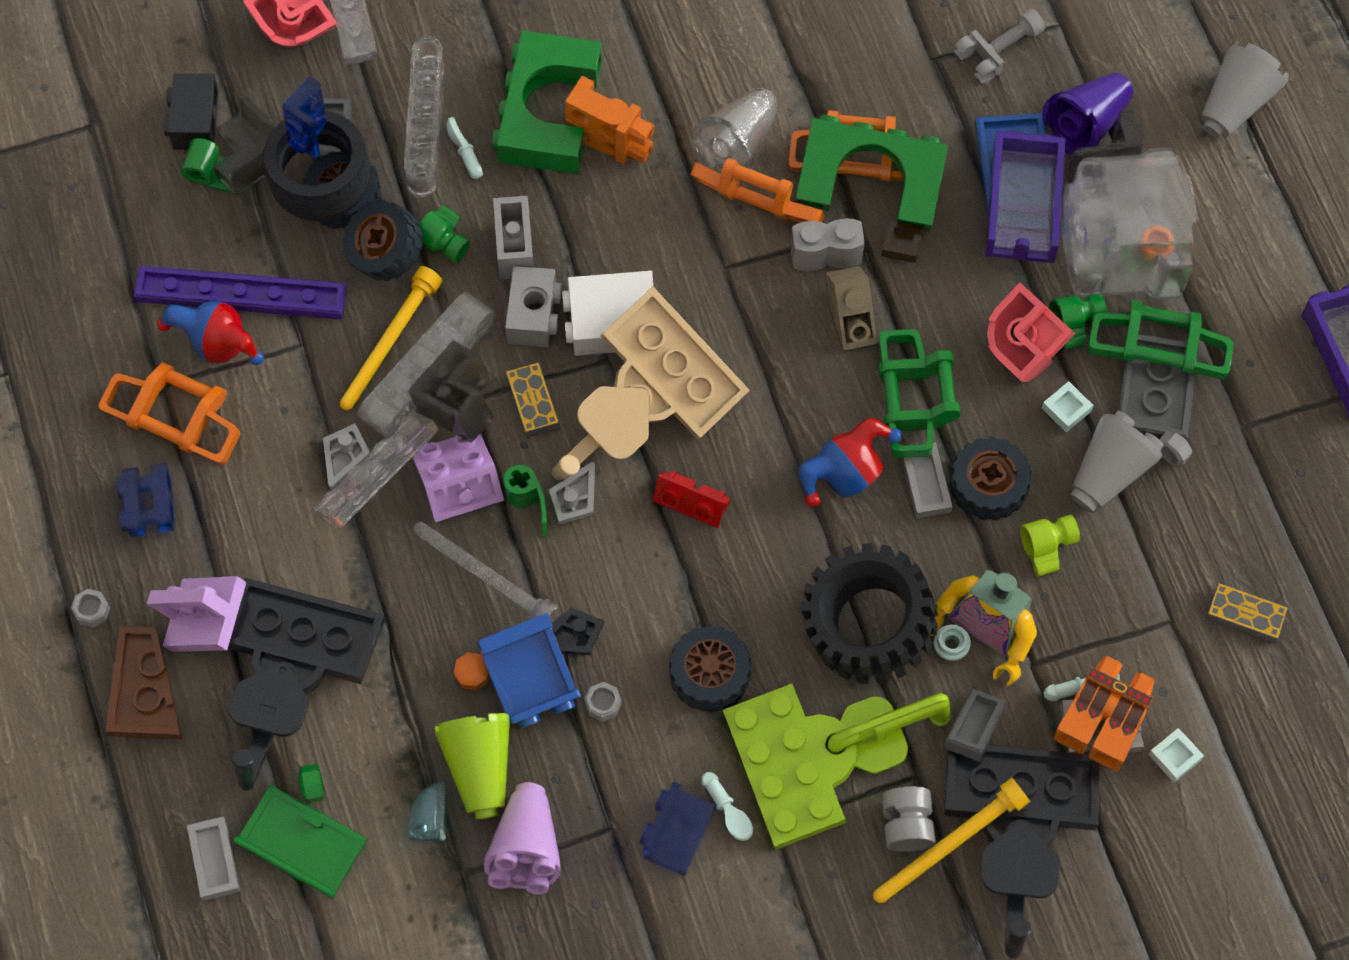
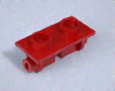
(680, 495)

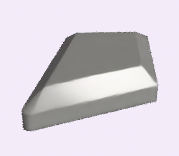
(343, 452)
(574, 495)

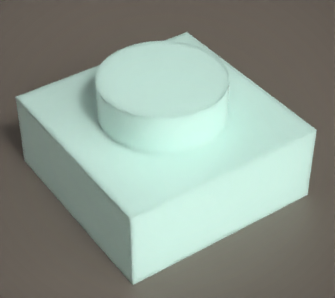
(1067, 406)
(1176, 755)

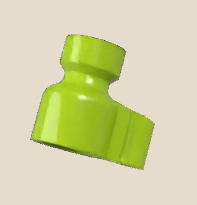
(1042, 541)

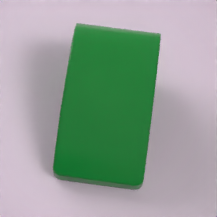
(200, 163)
(529, 494)

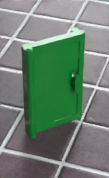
(288, 837)

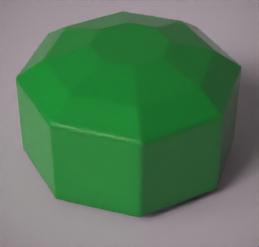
(311, 783)

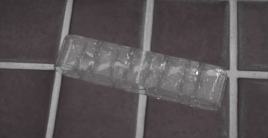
(426, 129)
(389, 401)

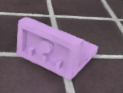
(457, 476)

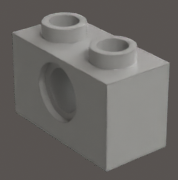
(512, 234)
(528, 288)

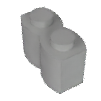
(830, 244)

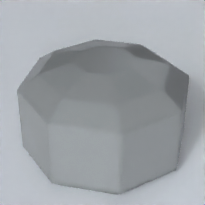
(1175, 449)
(90, 608)
(602, 701)

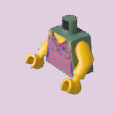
(994, 614)

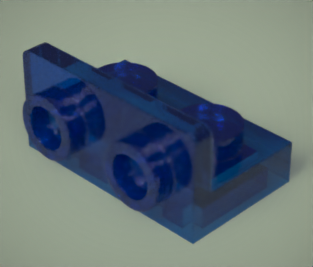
(305, 117)
(677, 829)

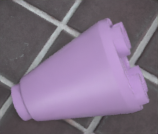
(524, 843)

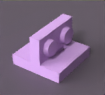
(199, 612)

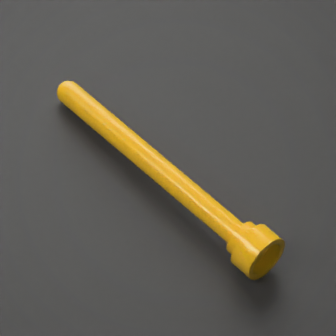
(424, 283)
(1008, 799)

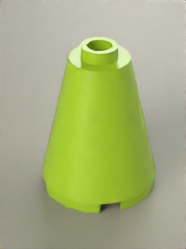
(477, 760)

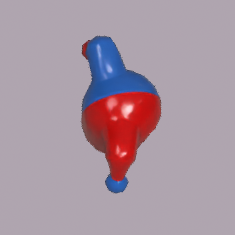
(212, 330)
(847, 461)

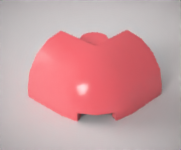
(291, 21)
(1025, 334)

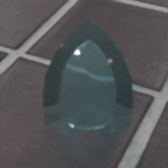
(429, 813)

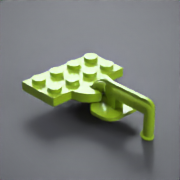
(790, 759)

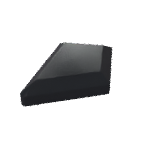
(577, 632)

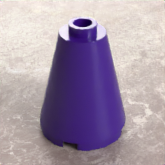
(1087, 110)

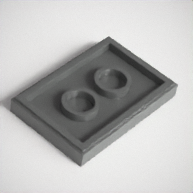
(1157, 394)

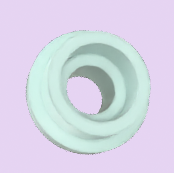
(955, 633)

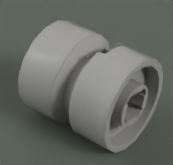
(908, 813)

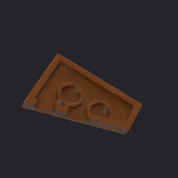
(140, 688)

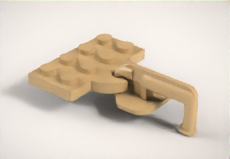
(662, 374)

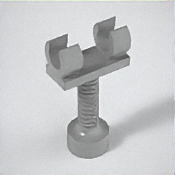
(1029, 24)

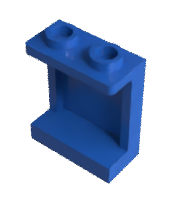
(528, 670)

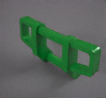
(1185, 361)
(920, 368)

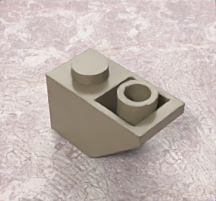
(852, 307)

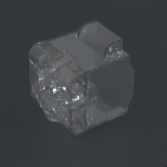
(1129, 225)

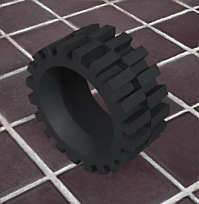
(860, 573)

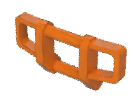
(881, 170)
(729, 187)
(208, 406)

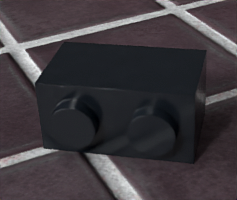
(192, 109)

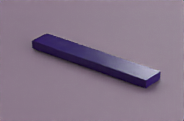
(241, 292)

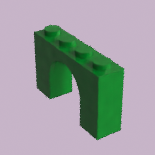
(538, 62)
(918, 160)

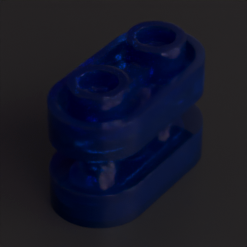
(134, 515)

